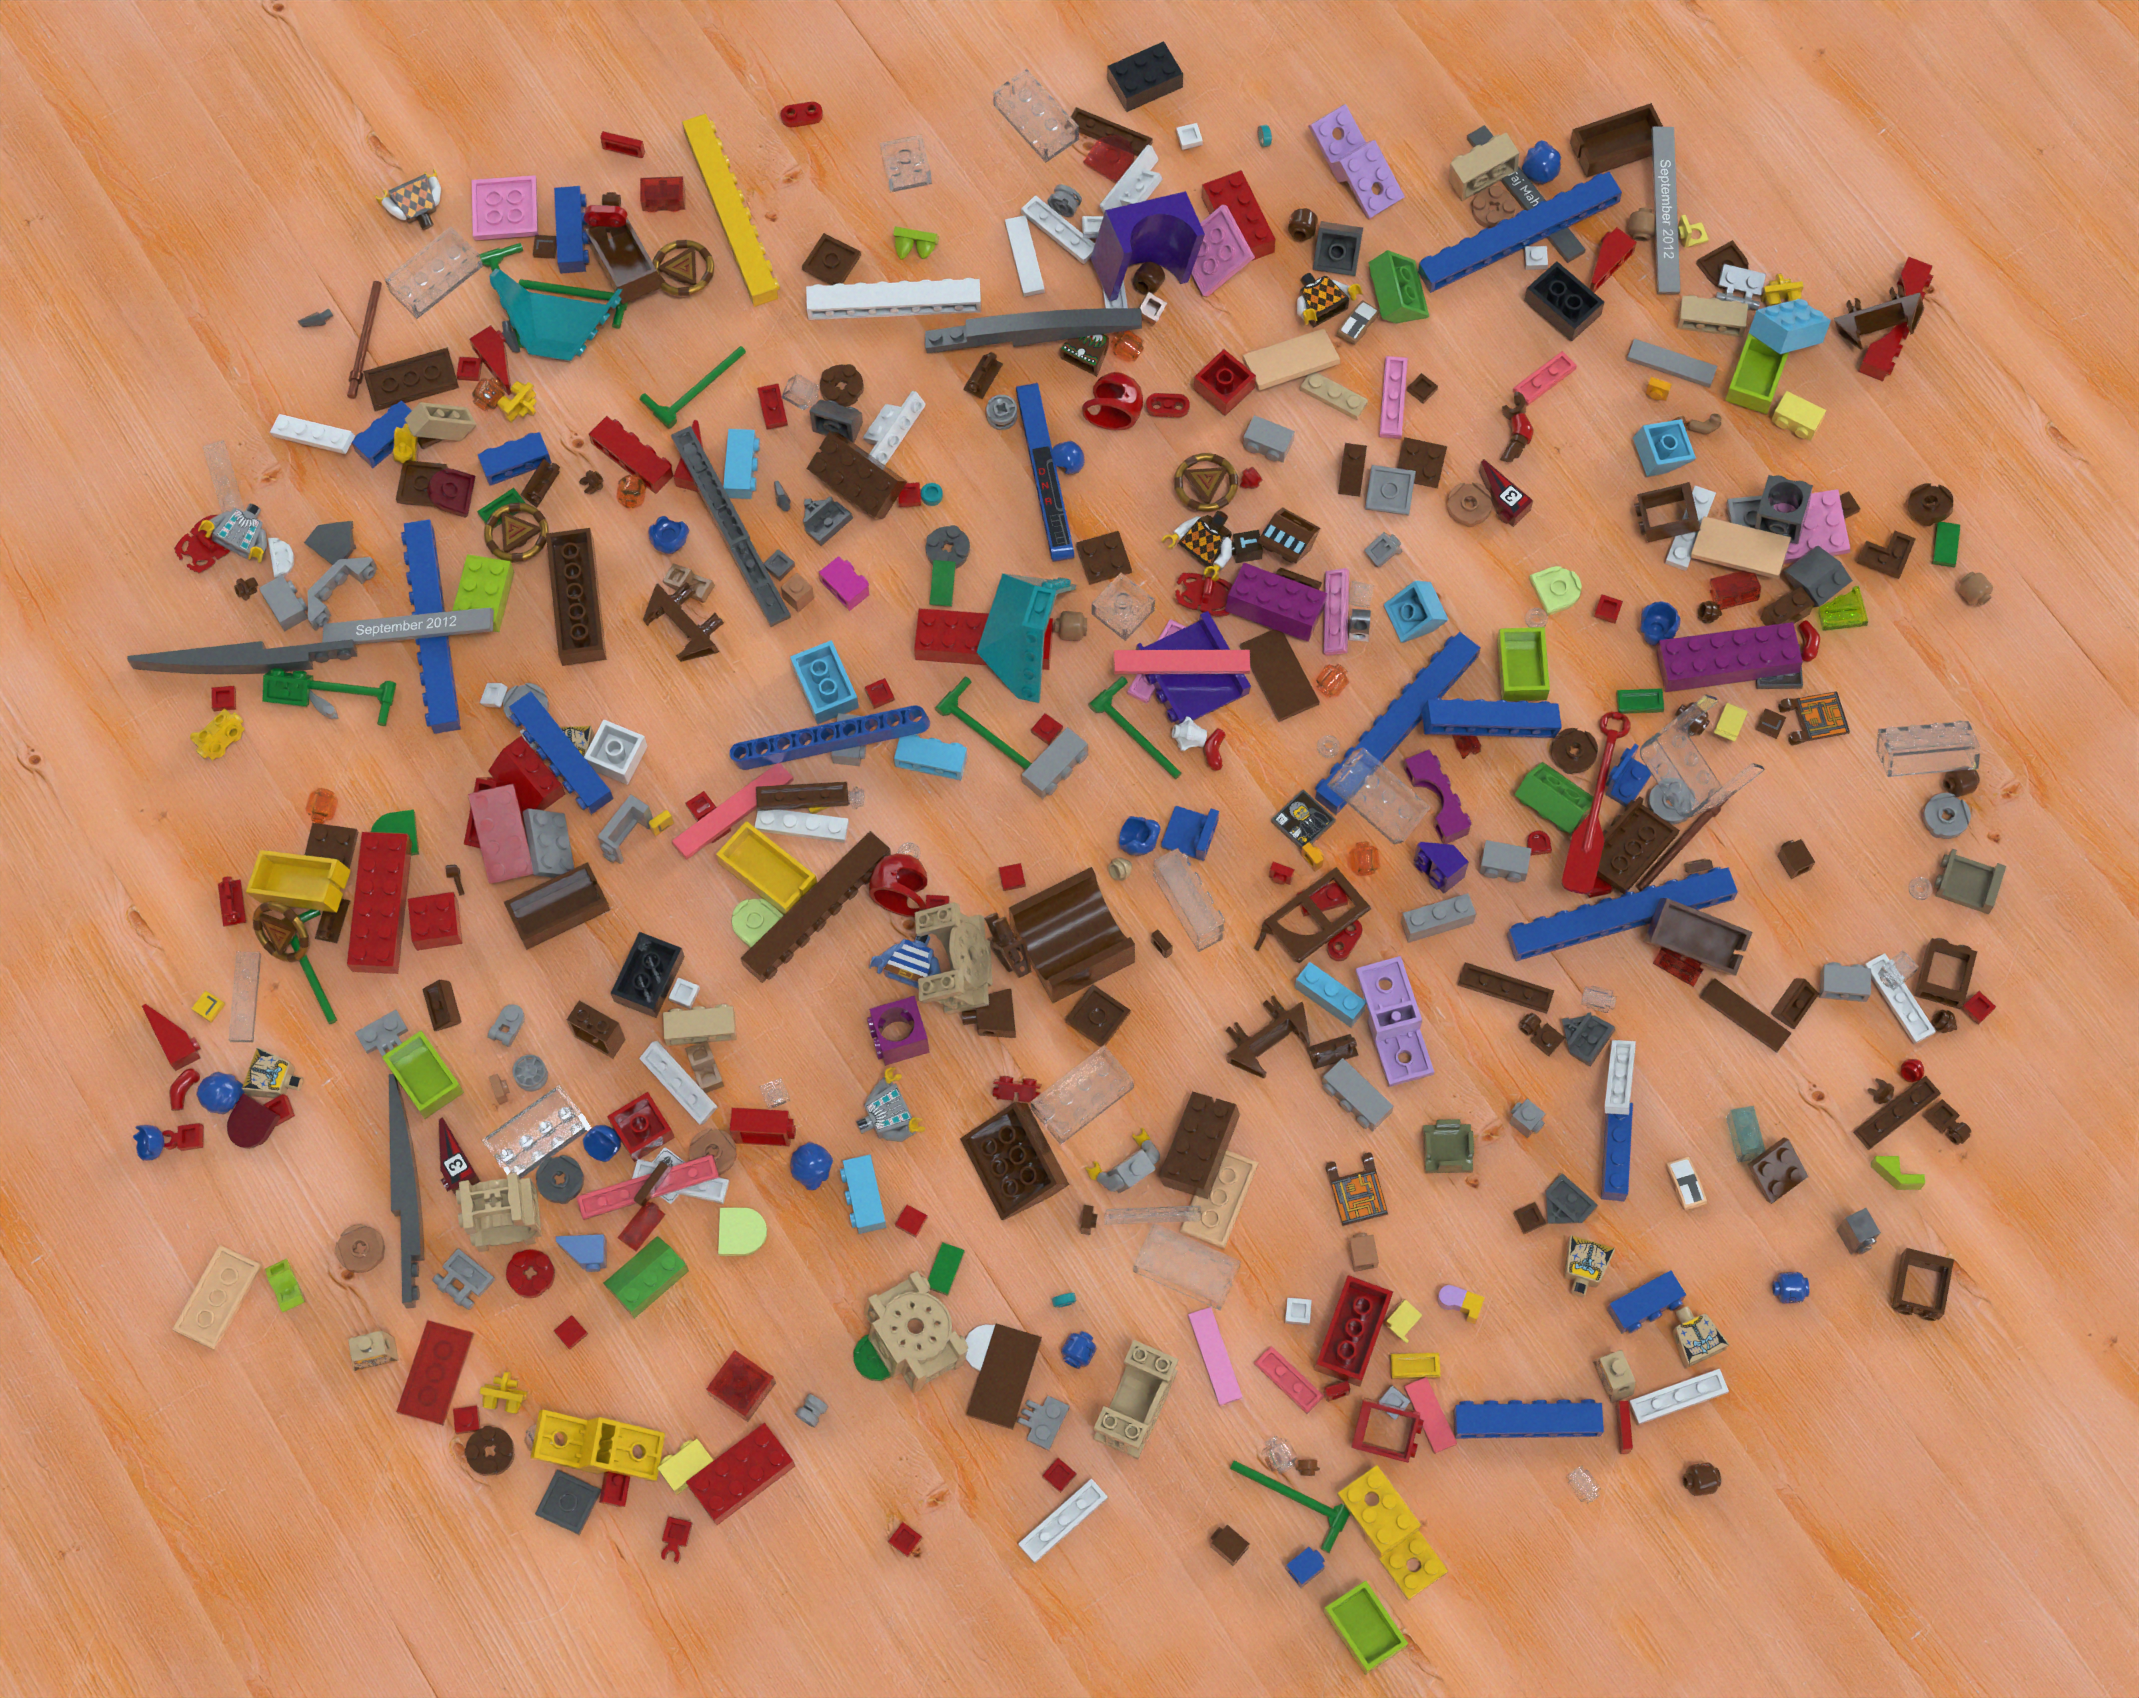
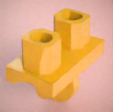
(1781, 289)
(520, 404)
(404, 445)
(492, 1393)

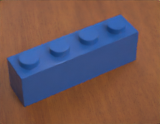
(570, 229)
(1616, 1156)

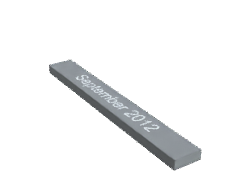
(1665, 210)
(411, 626)

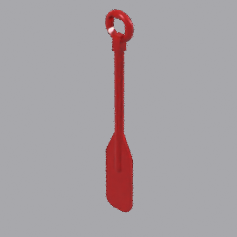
(1588, 838)

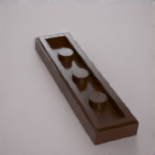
(1098, 127)
(802, 796)
(1506, 988)
(1745, 1015)
(1897, 1112)

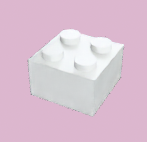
(616, 751)

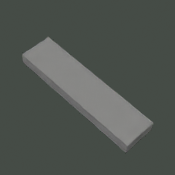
(1672, 363)

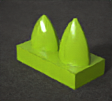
(905, 239)

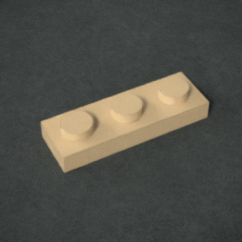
(1334, 395)

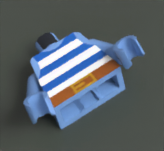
(908, 961)

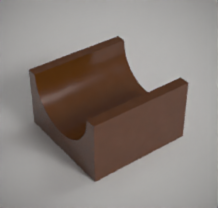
(1071, 935)

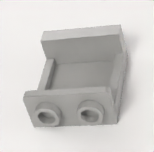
(620, 825)

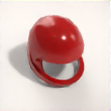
(1119, 401)
(897, 879)

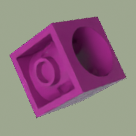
(898, 1011)

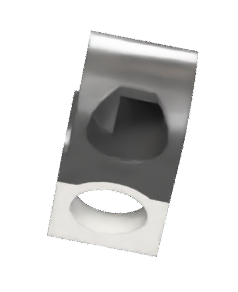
(1359, 625)

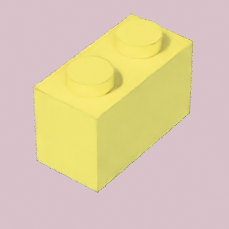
(1798, 416)
(684, 1465)

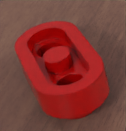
(801, 114)
(605, 216)
(1167, 405)
(1347, 940)

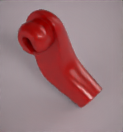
(1212, 747)

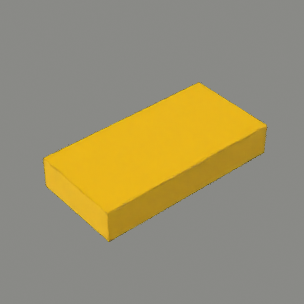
(1415, 1366)

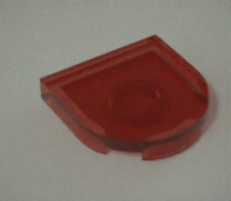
(1111, 157)

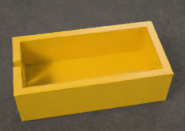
(765, 868)
(298, 880)

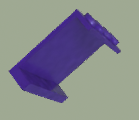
(1195, 693)

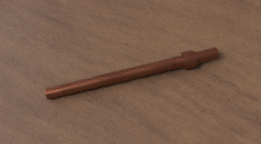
(356, 374)
(1678, 846)

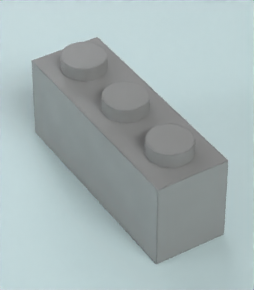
(1055, 763)
(1438, 918)
(1356, 1095)

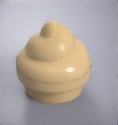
(1120, 869)

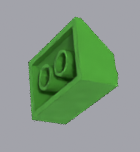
(1398, 288)
(1555, 797)
(646, 1276)

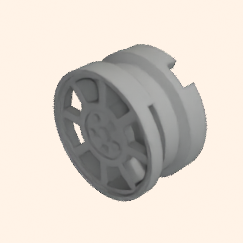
(1064, 201)
(1001, 411)
(530, 1073)

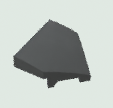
(824, 519)
(332, 540)
(1587, 1036)
(1567, 1202)

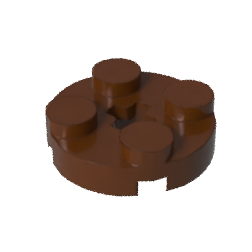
(845, 374)
(1930, 514)
(1578, 739)
(492, 1464)

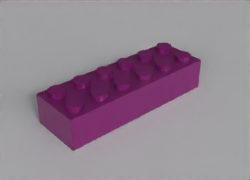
(1728, 657)

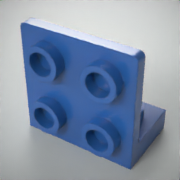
(1627, 778)
(1190, 832)

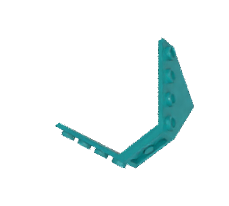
(550, 323)
(1016, 631)

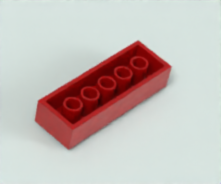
(956, 637)
(379, 903)

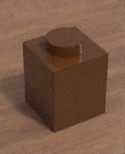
(1795, 858)
(1229, 1544)

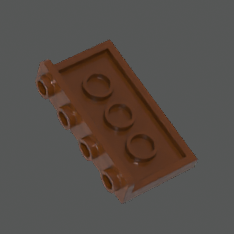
(1633, 845)

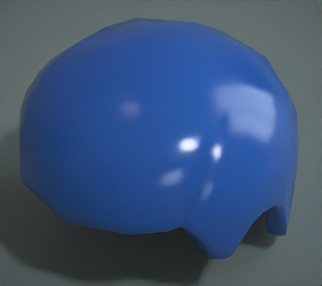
(1068, 455)
(149, 1142)
(602, 1142)

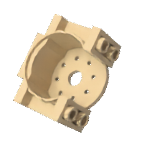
(968, 956)
(499, 1211)
(911, 1301)
(1137, 1400)

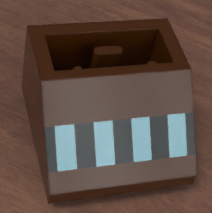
(1289, 535)

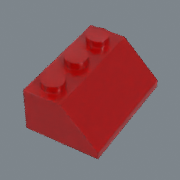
(533, 779)

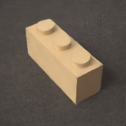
(1712, 316)
(440, 421)
(699, 1025)

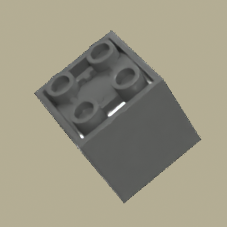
(1782, 490)

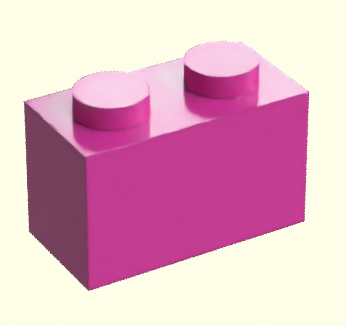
(844, 583)

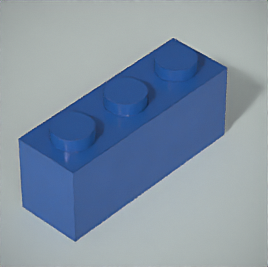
(378, 440)
(513, 458)
(1646, 1303)

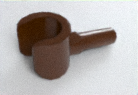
(454, 871)
(1265, 930)

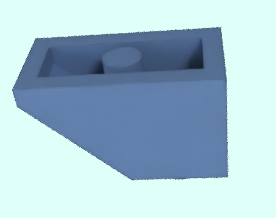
(585, 1250)

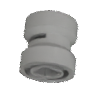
(811, 1410)

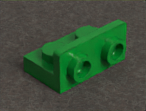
(286, 687)

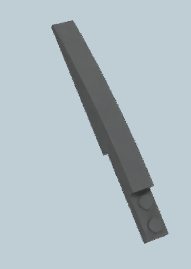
(1033, 328)
(730, 526)
(243, 658)
(405, 1194)

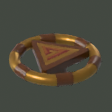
(684, 267)
(1206, 482)
(516, 532)
(280, 931)

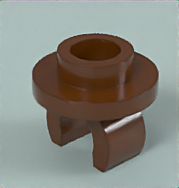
(595, 481)
(245, 588)
(1884, 1093)

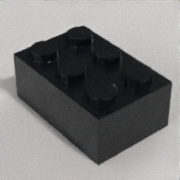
(1145, 76)
(1564, 301)
(647, 974)

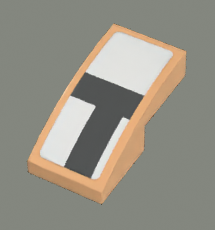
(1687, 1183)

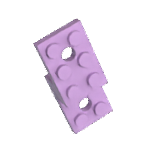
(1356, 161)
(1394, 1021)

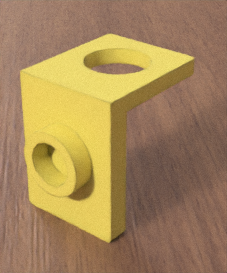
(1685, 232)
(1731, 722)
(1402, 1319)

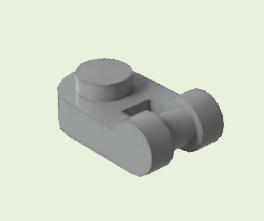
(511, 1018)

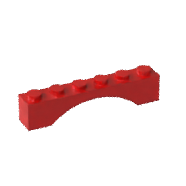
(1881, 353)

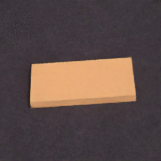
(1292, 359)
(1741, 547)
(1224, 1201)
(217, 1297)

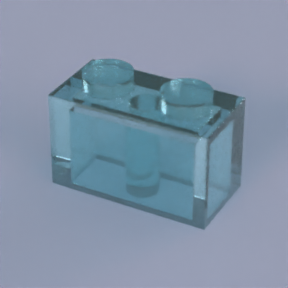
(1745, 1133)

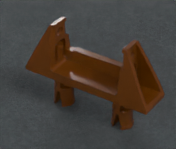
(1881, 316)
(671, 605)
(1004, 941)
(1251, 1047)

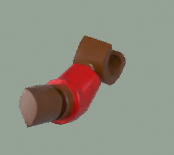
(1521, 427)

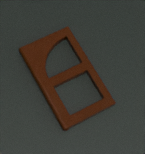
(1301, 945)

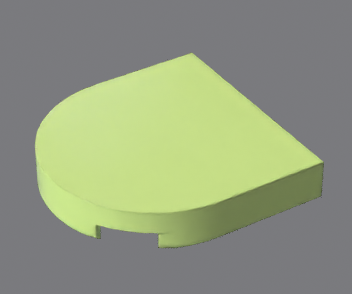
(1556, 588)
(754, 919)
(740, 1231)

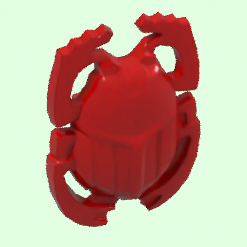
(200, 548)
(1204, 593)

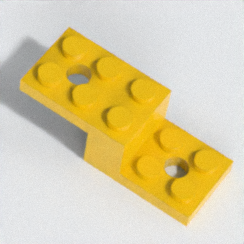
(597, 1445)
(1392, 1532)

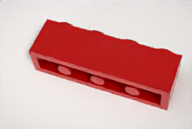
(631, 454)

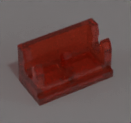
(1735, 589)

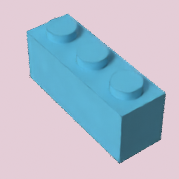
(741, 463)
(931, 756)
(1330, 994)
(863, 1194)

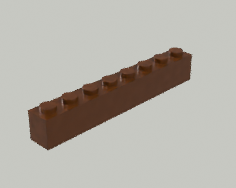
(815, 908)

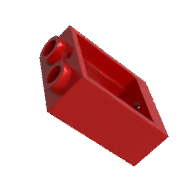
(762, 1127)
(1411, 1447)

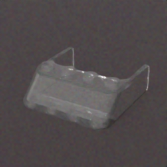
(1682, 769)

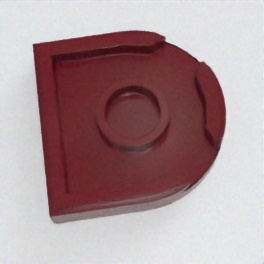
(451, 491)
(250, 1123)

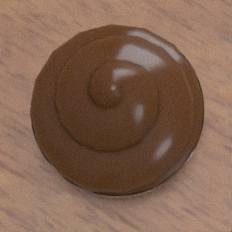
(1709, 612)
(1944, 1021)

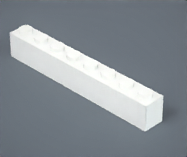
(893, 299)

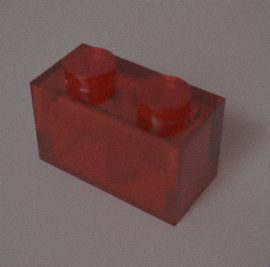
(662, 194)

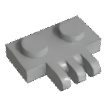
(382, 1033)
(1044, 1421)

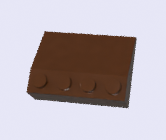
(1014, 1160)

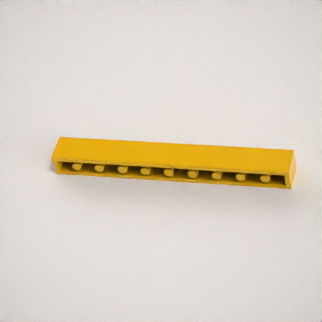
(730, 210)

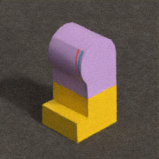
(1462, 1301)

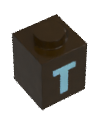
(1246, 547)

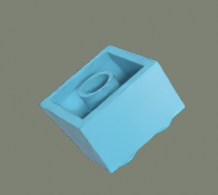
(1663, 447)
(1415, 611)

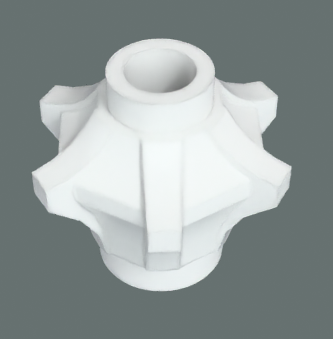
(1189, 734)

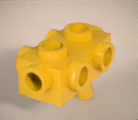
(218, 735)

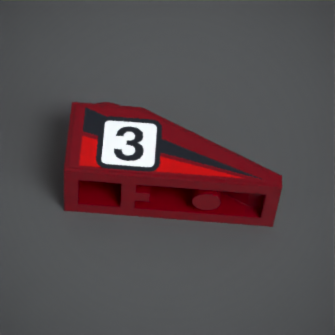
(1508, 500)
(453, 1161)

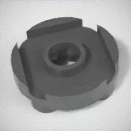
(948, 535)
(557, 1166)

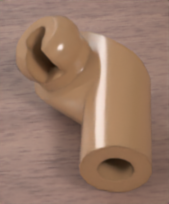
(1708, 426)

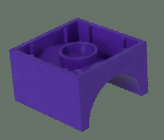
(1147, 231)

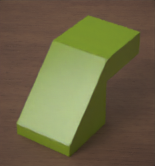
(1889, 1169)
(284, 1285)

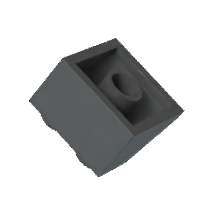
(1338, 248)
(831, 417)
(1818, 575)

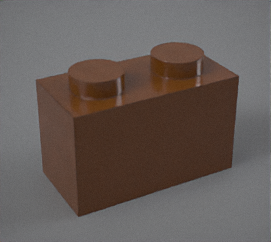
(1788, 608)

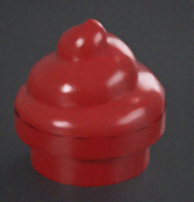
(1250, 478)
(1912, 1070)

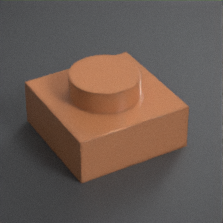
(500, 1088)

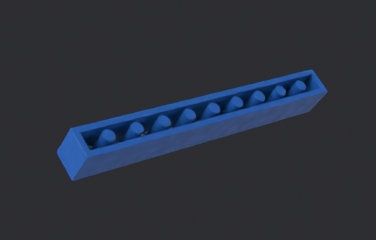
(1519, 231)
(435, 651)
(1406, 712)
(1618, 914)

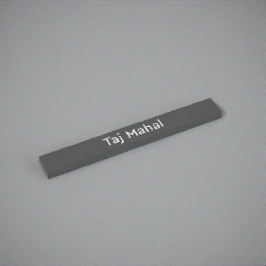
(1528, 196)

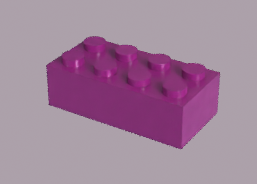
(1276, 602)

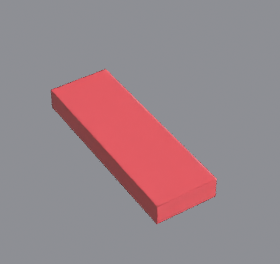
(1545, 377)
(1289, 1380)
(1435, 1424)

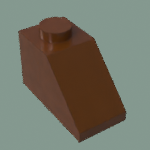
(1352, 469)

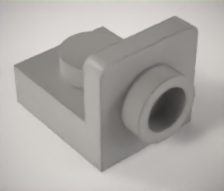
(1383, 548)

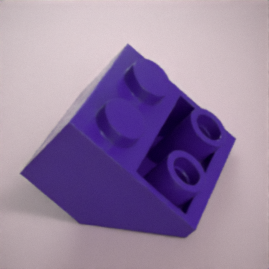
(1441, 864)

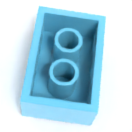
(1789, 326)
(824, 682)

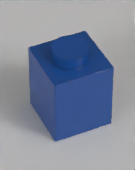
(1305, 1566)

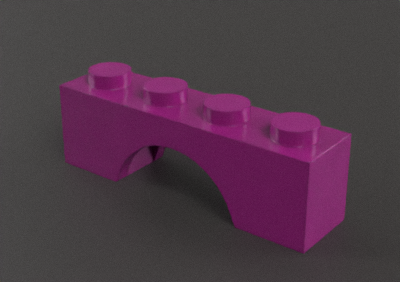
(1425, 772)

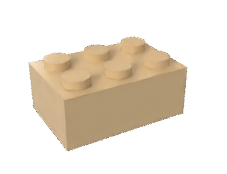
(1483, 166)

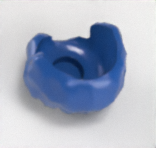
(1542, 163)
(668, 535)
(1659, 622)
(1139, 836)
(219, 1092)
(811, 1165)

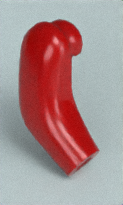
(1812, 641)
(180, 1087)

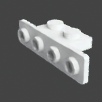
(1136, 183)
(892, 426)

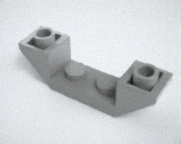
(359, 568)

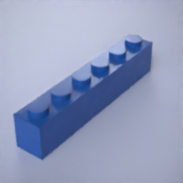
(1491, 718)
(560, 752)
(1528, 1420)

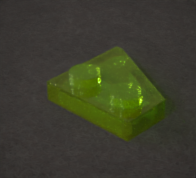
(1844, 612)

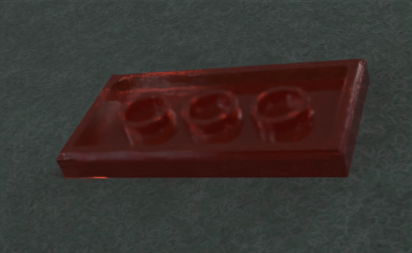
(435, 1373)

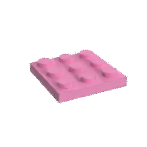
(504, 207)
(1221, 252)
(1822, 526)

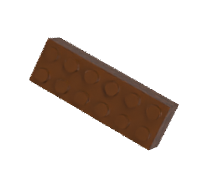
(576, 596)

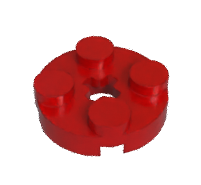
(538, 1283)

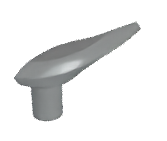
(323, 706)

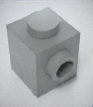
(1527, 1118)

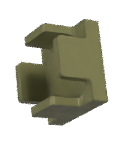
(1448, 1147)

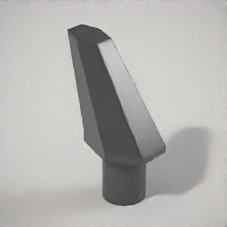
(316, 318)
(510, 336)
(782, 498)

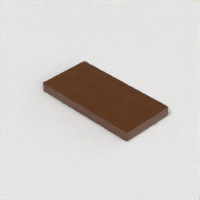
(411, 379)
(1280, 674)
(1004, 1376)

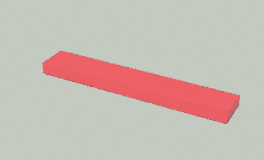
(1181, 661)
(728, 813)
(622, 1194)

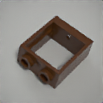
(1662, 497)
(1939, 993)
(591, 1024)
(1930, 1262)

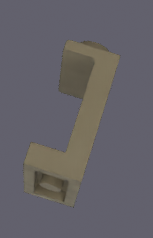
(1969, 882)

